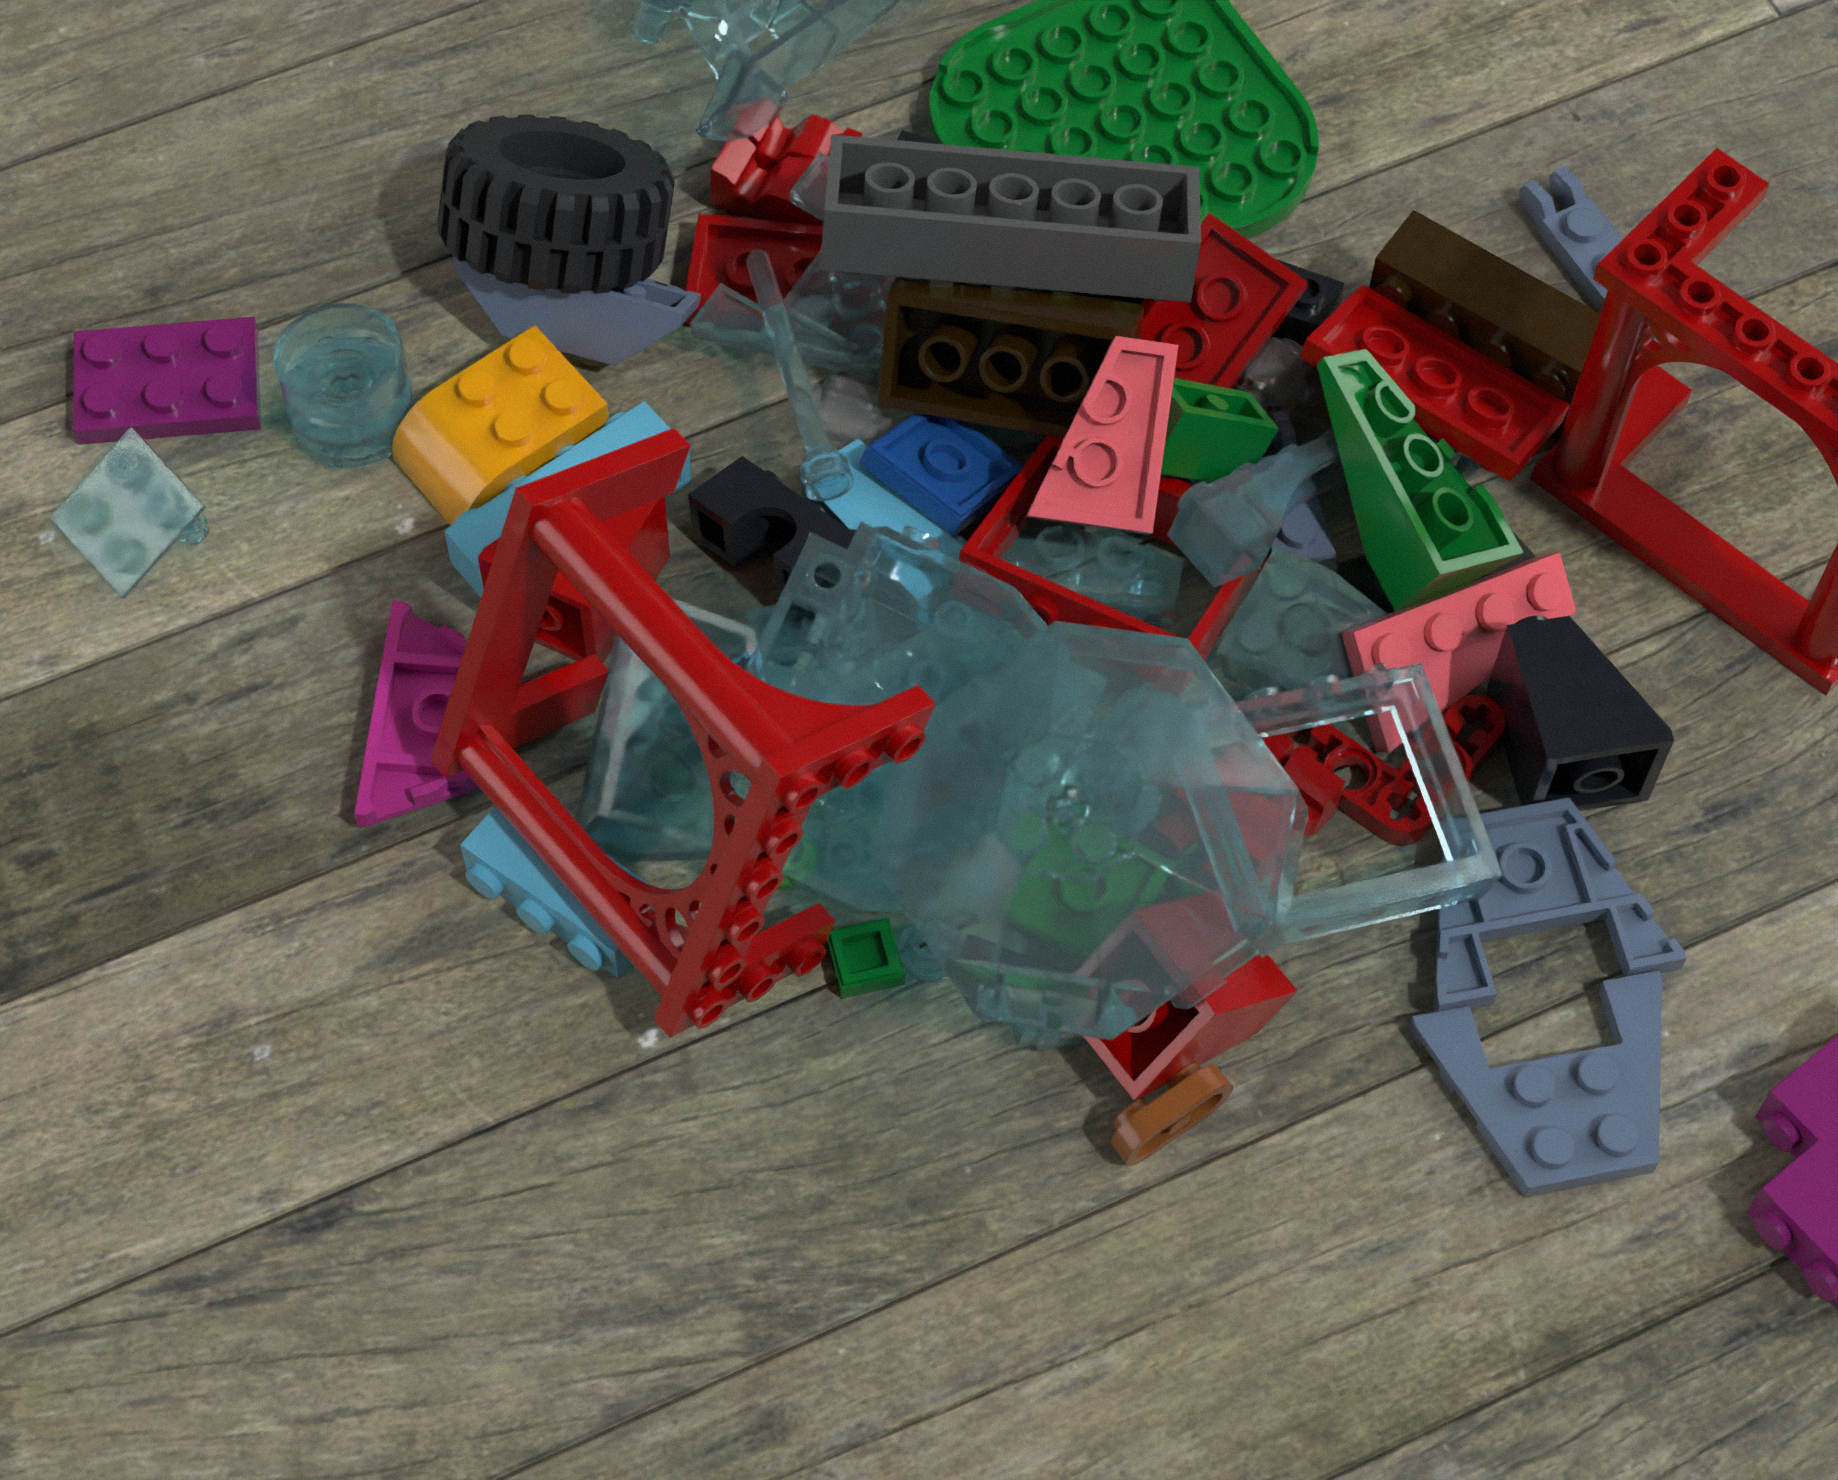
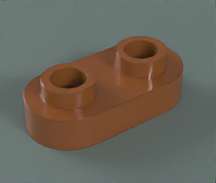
(1190, 1099)

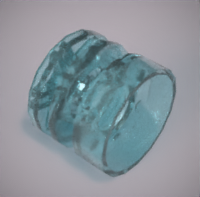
(343, 383)

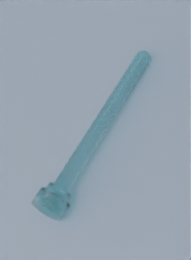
(824, 469)

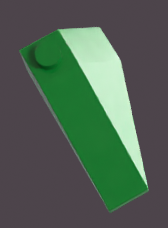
(1411, 505)

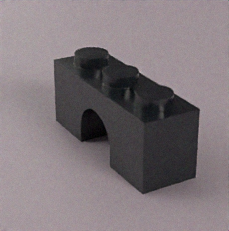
(754, 512)

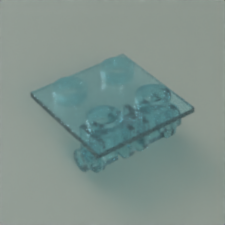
(130, 513)

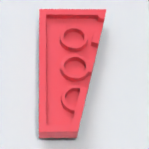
(1457, 632)

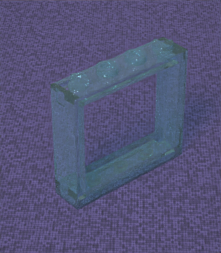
(1469, 854)

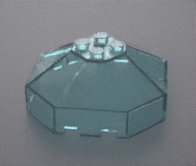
(1142, 897)

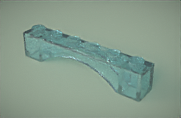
(1235, 520)

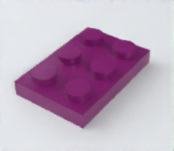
(166, 380)

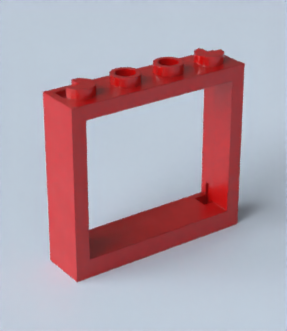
(1062, 604)

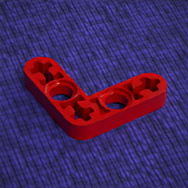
(1392, 788)

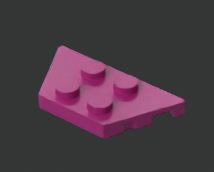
(406, 718)

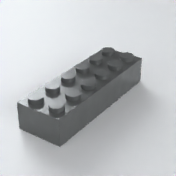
(1011, 218)

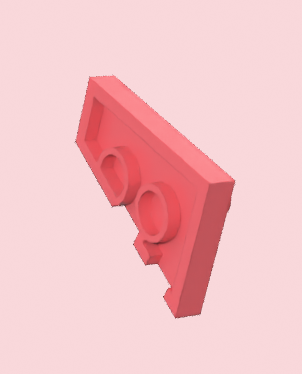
(1115, 444)

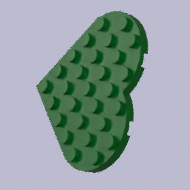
(1140, 87)

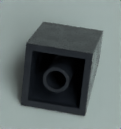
(1573, 719)

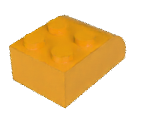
(495, 424)

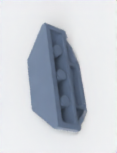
(594, 327)

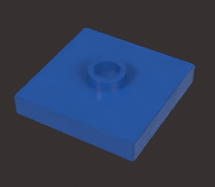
(942, 468)

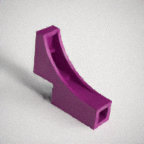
(1801, 1203)

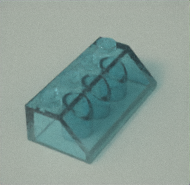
(644, 757)

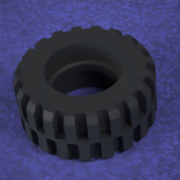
(555, 203)

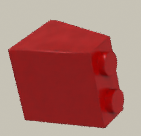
(569, 620)
(1176, 1037)

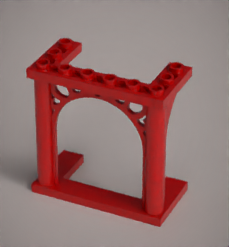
(1629, 399)
(776, 739)

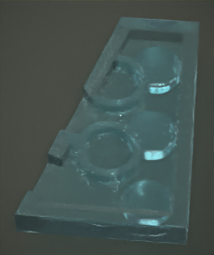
(1100, 568)

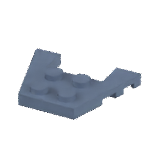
(1551, 879)
(1569, 1114)

